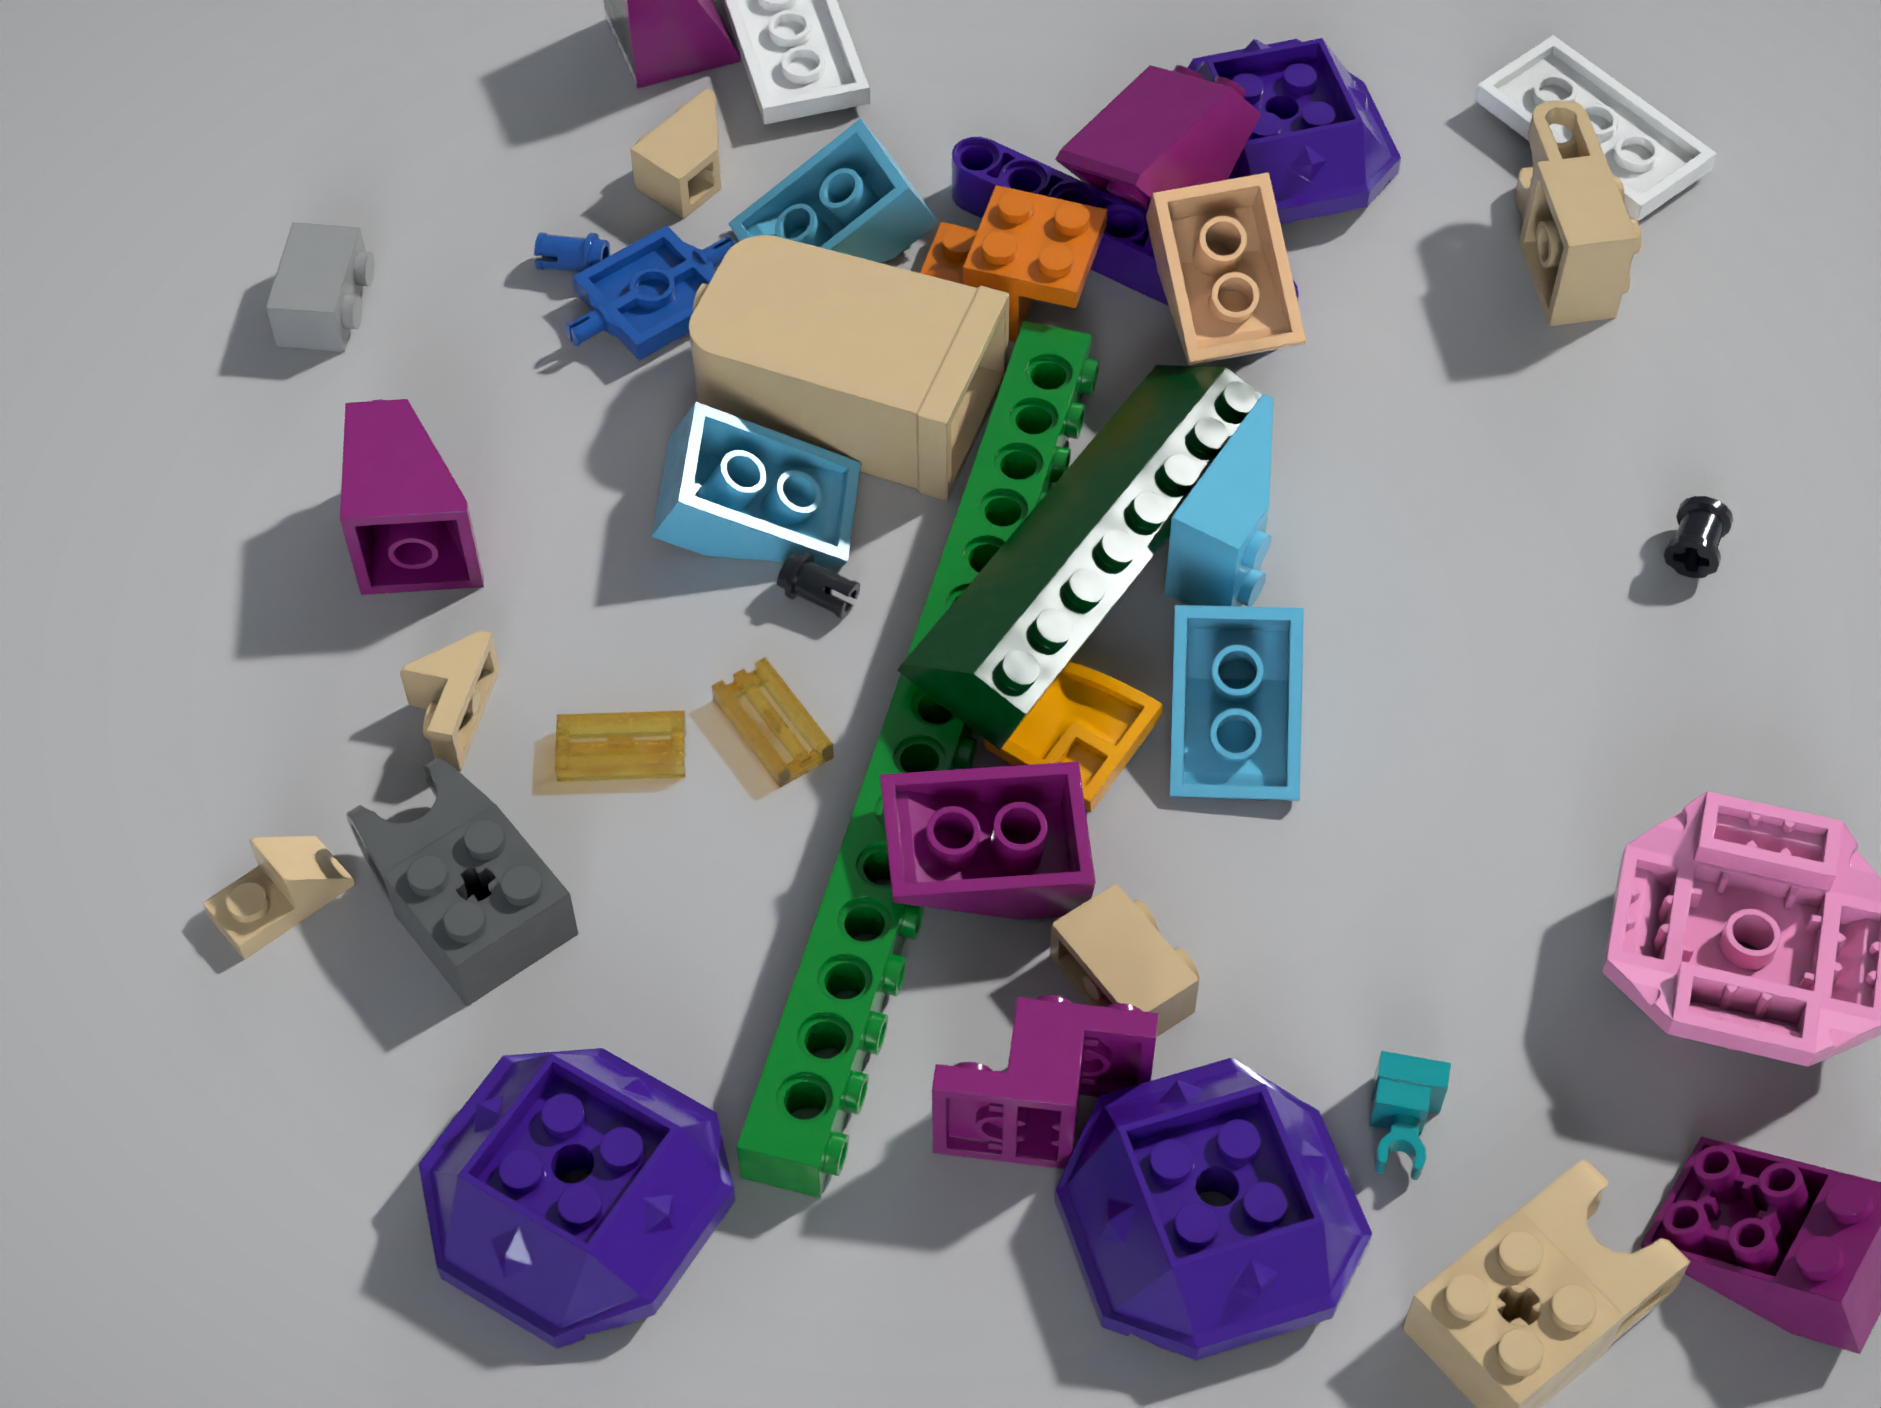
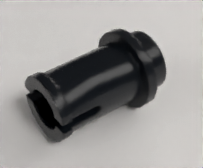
(815, 584)

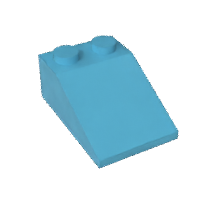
(843, 201)
(753, 492)
(1222, 523)
(1237, 703)

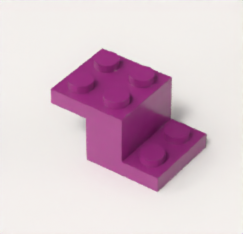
(1053, 1059)

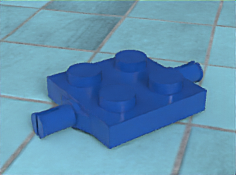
(645, 291)

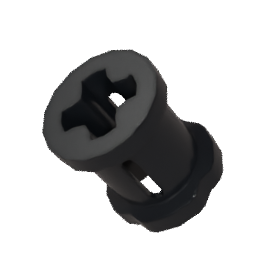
(1701, 527)

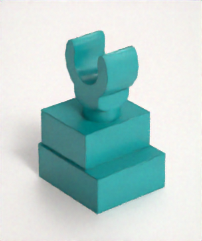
(1401, 1098)

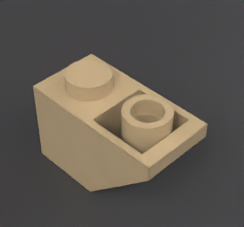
(681, 157)

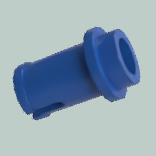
(569, 252)

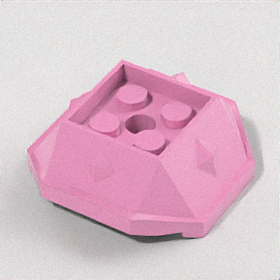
(1757, 878)

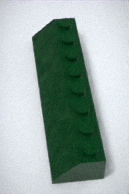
(1077, 550)

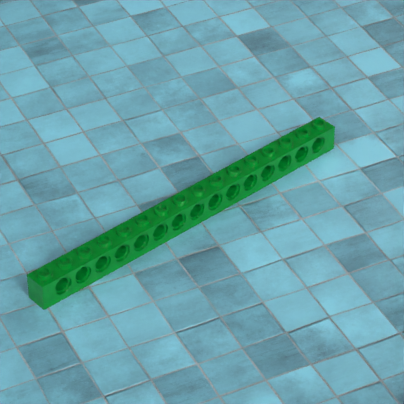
(1011, 474)

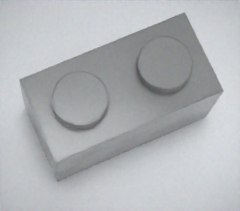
(319, 287)

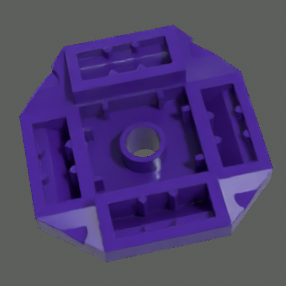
(1314, 129)
(584, 1251)
(1196, 1271)

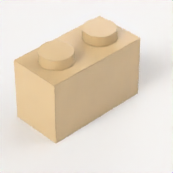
(1118, 956)

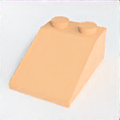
(1225, 268)

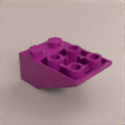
(1779, 1239)

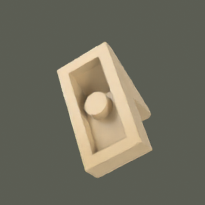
(455, 691)
(285, 888)

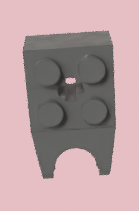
(466, 885)

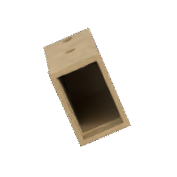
(852, 356)

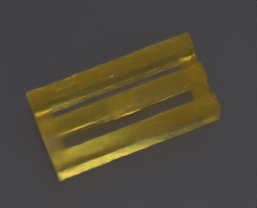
(748, 684)
(620, 755)

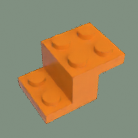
(1024, 248)

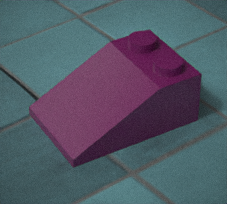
(989, 840)

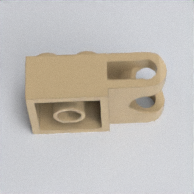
(1574, 220)
(1555, 1287)

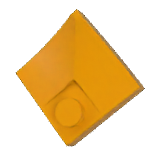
(1085, 721)

